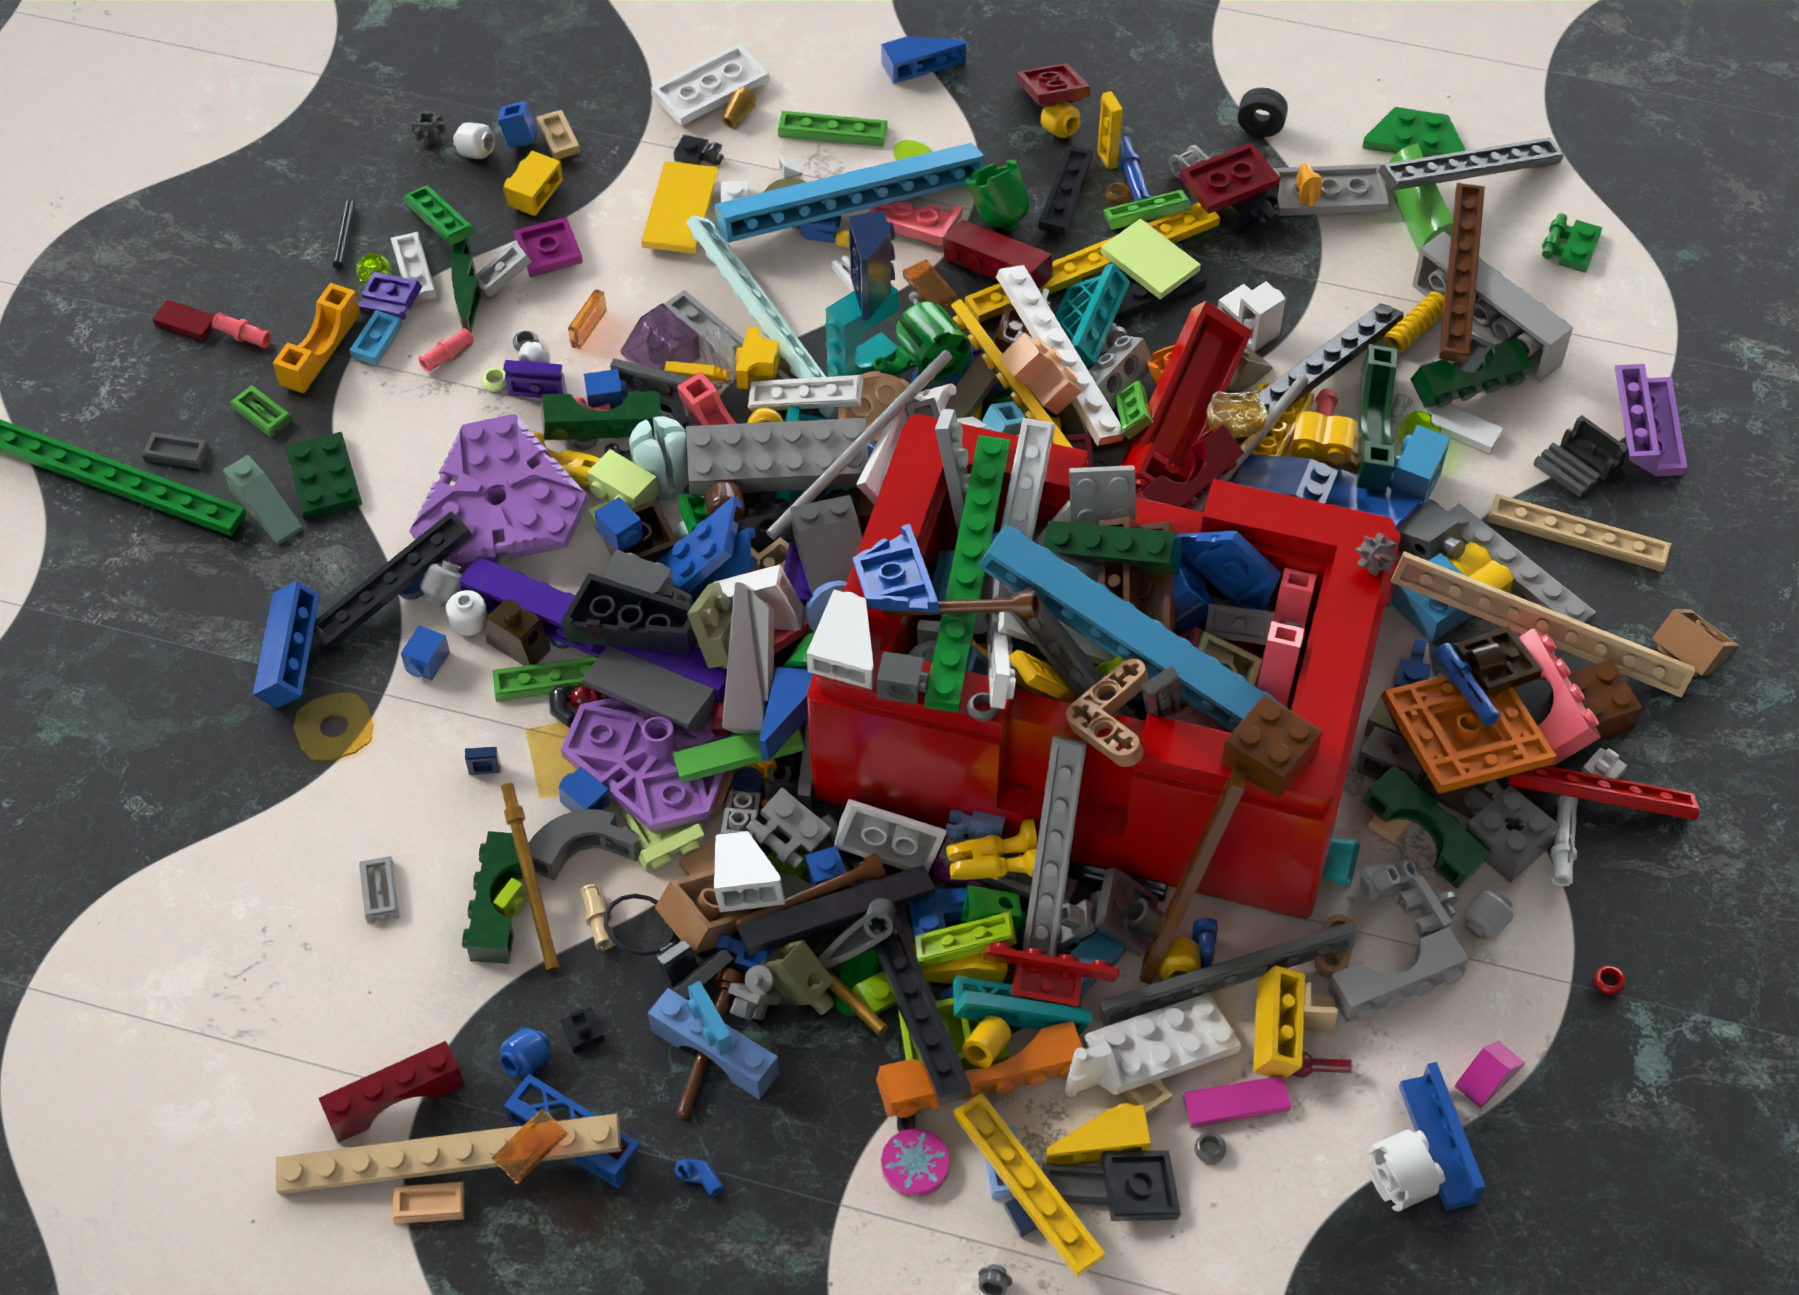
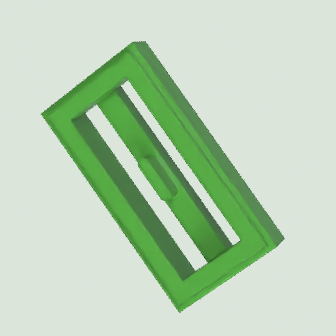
(275, 423)

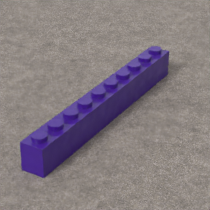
(550, 604)

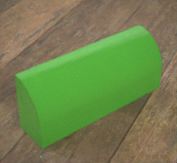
(1421, 206)

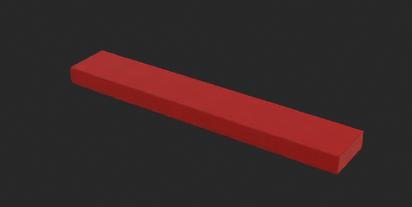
(1608, 791)

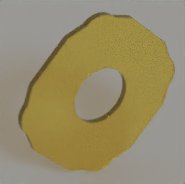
(330, 748)

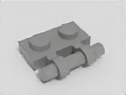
(795, 822)

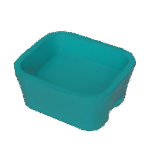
(1341, 861)

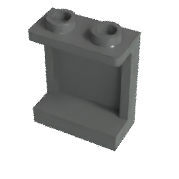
(1238, 623)

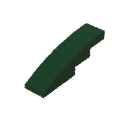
(465, 284)

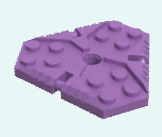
(502, 495)
(635, 746)

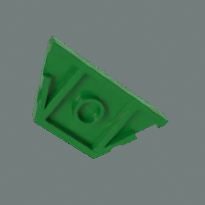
(1406, 127)

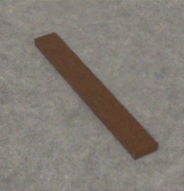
(1462, 273)
(1193, 874)

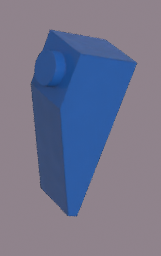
(919, 56)
(785, 709)

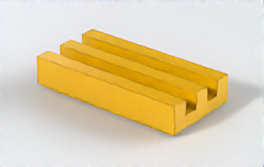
(711, 372)

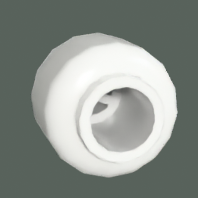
(474, 140)
(467, 613)

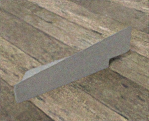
(749, 662)

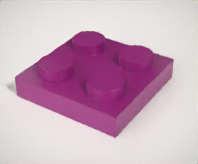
(549, 246)

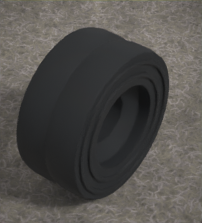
(1266, 100)

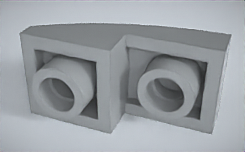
(740, 811)

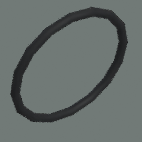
(614, 939)

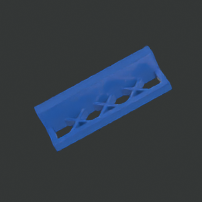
(1437, 1118)
(599, 1164)

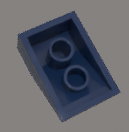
(1287, 476)

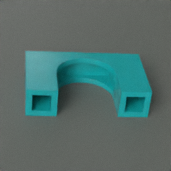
(847, 329)

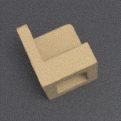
(1319, 1011)

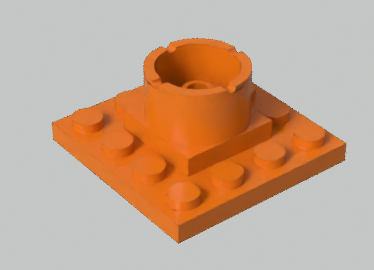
(1455, 743)

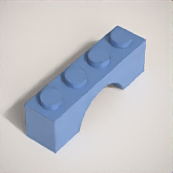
(746, 1065)

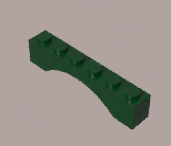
(1374, 439)

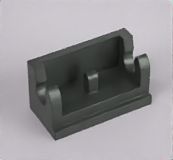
(1594, 448)

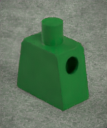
(988, 902)

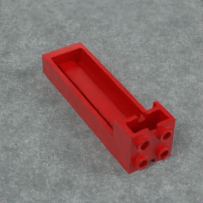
(1195, 371)

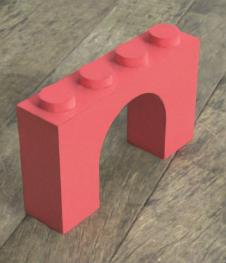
(1285, 640)
(1569, 724)

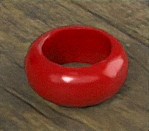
(1609, 990)

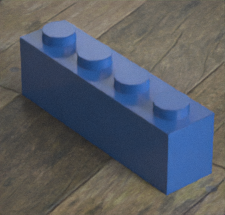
(286, 644)

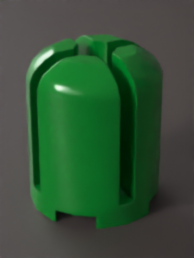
(928, 333)

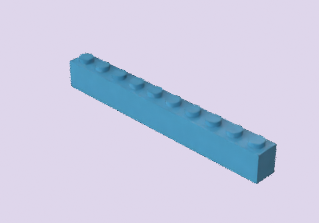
(847, 192)
(1120, 627)

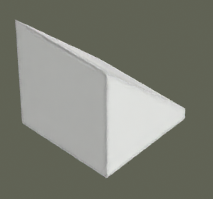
(788, 167)

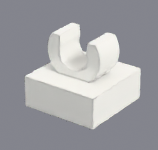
(1605, 764)

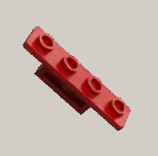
(1049, 977)

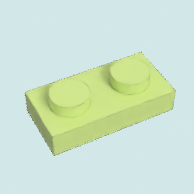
(660, 853)

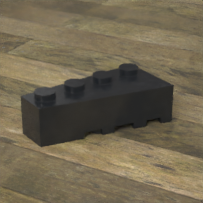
(627, 617)

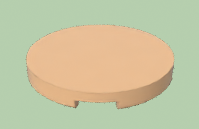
(877, 394)

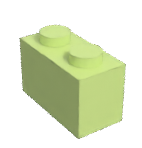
(618, 477)

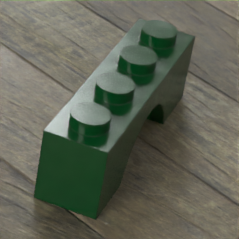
(1441, 382)
(568, 420)
(1142, 548)
(1399, 798)
(489, 932)

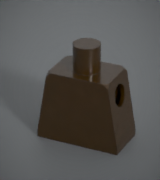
(517, 633)

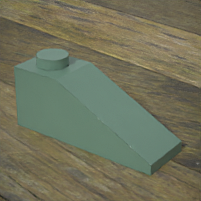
(261, 499)

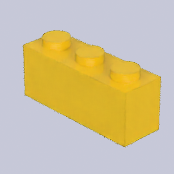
(1279, 1022)

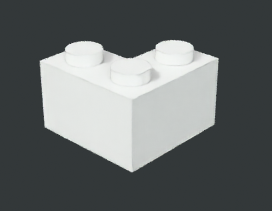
(1256, 309)

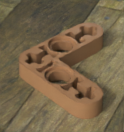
(1126, 682)

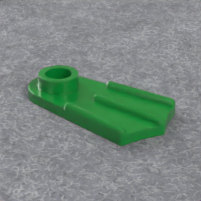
(855, 971)

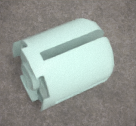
(663, 454)

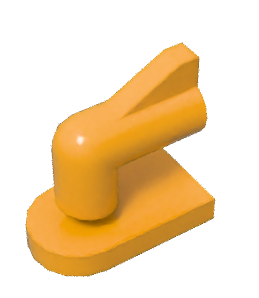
(1309, 184)

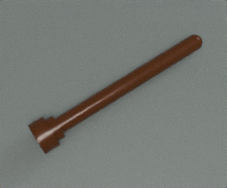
(1025, 605)
(869, 869)
(723, 981)

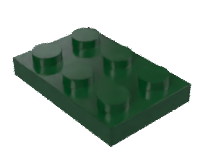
(323, 475)

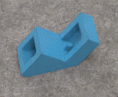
(1097, 947)

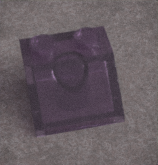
(661, 338)

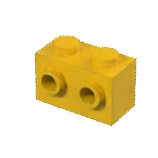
(533, 183)

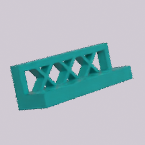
(1014, 1011)

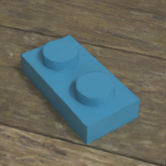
(376, 337)
(714, 1029)

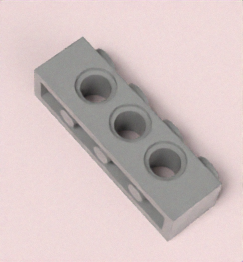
(1112, 373)

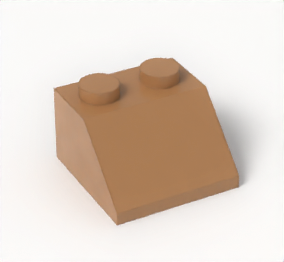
(1694, 641)
(694, 913)

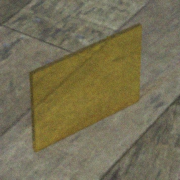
(547, 758)

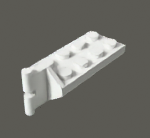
(879, 460)
(1152, 1047)

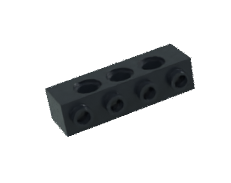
(756, 513)

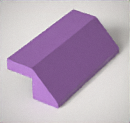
(1651, 421)

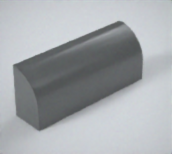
(651, 688)

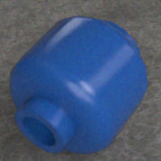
(524, 1052)

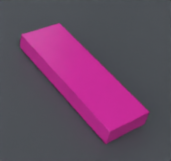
(1236, 1101)

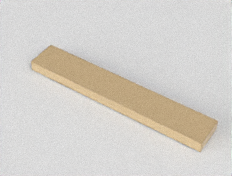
(1579, 532)

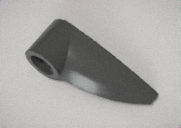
(862, 934)

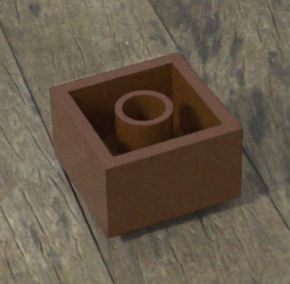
(1607, 698)
(1272, 746)

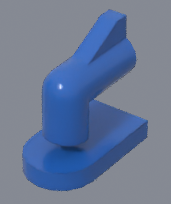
(821, 230)
(1205, 933)

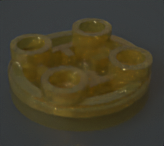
(1239, 412)

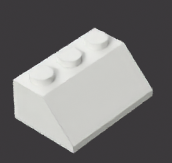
(893, 837)

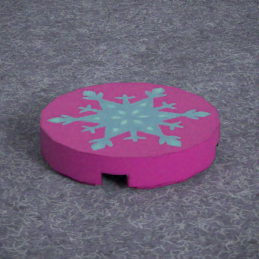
(915, 1162)

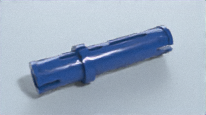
(1129, 163)
(1448, 658)

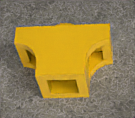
(756, 359)

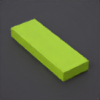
(964, 939)

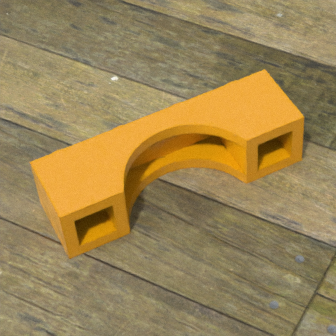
(334, 316)

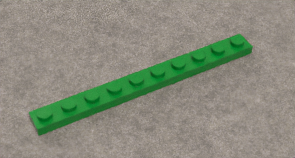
(120, 479)
(966, 578)

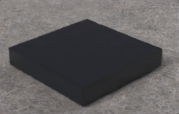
(1140, 1185)

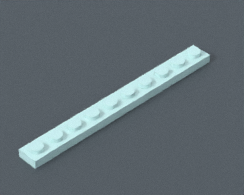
(757, 302)

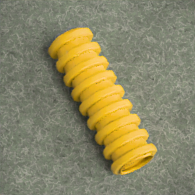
(1415, 322)

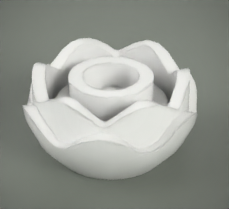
(533, 353)

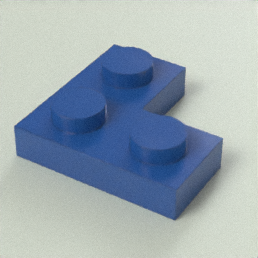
(934, 911)

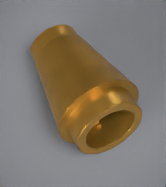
(739, 106)

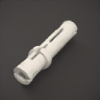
(1564, 849)

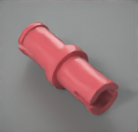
(241, 330)
(446, 350)

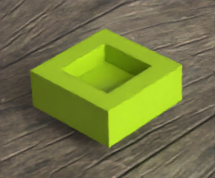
(511, 899)
(875, 993)

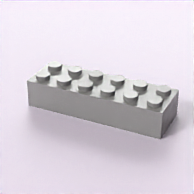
(1500, 309)
(772, 454)

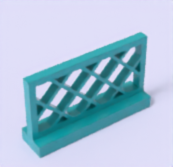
(1095, 312)

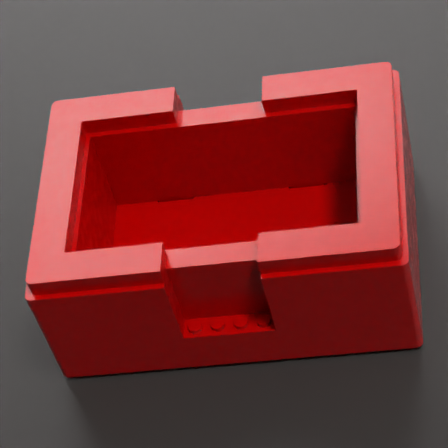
(1135, 815)

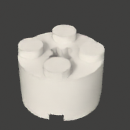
(1404, 1169)

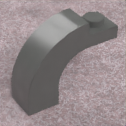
(577, 832)

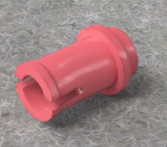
(1326, 401)

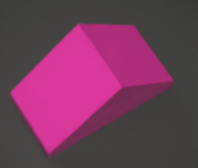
(1488, 1073)

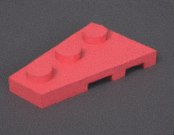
(920, 223)

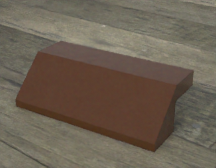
(1147, 591)

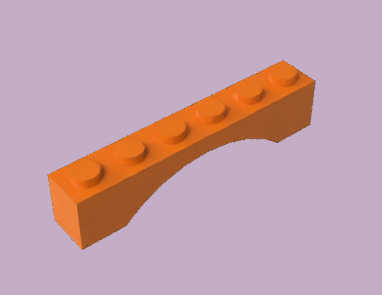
(1049, 1055)

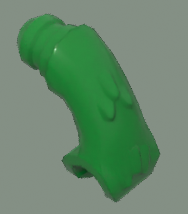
(897, 364)

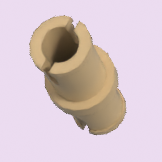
(594, 917)

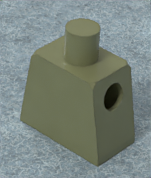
(800, 976)

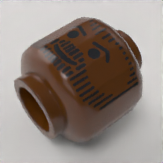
(719, 494)

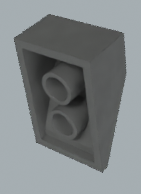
(826, 539)

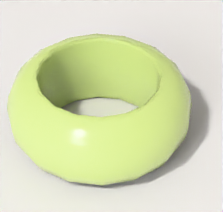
(494, 387)

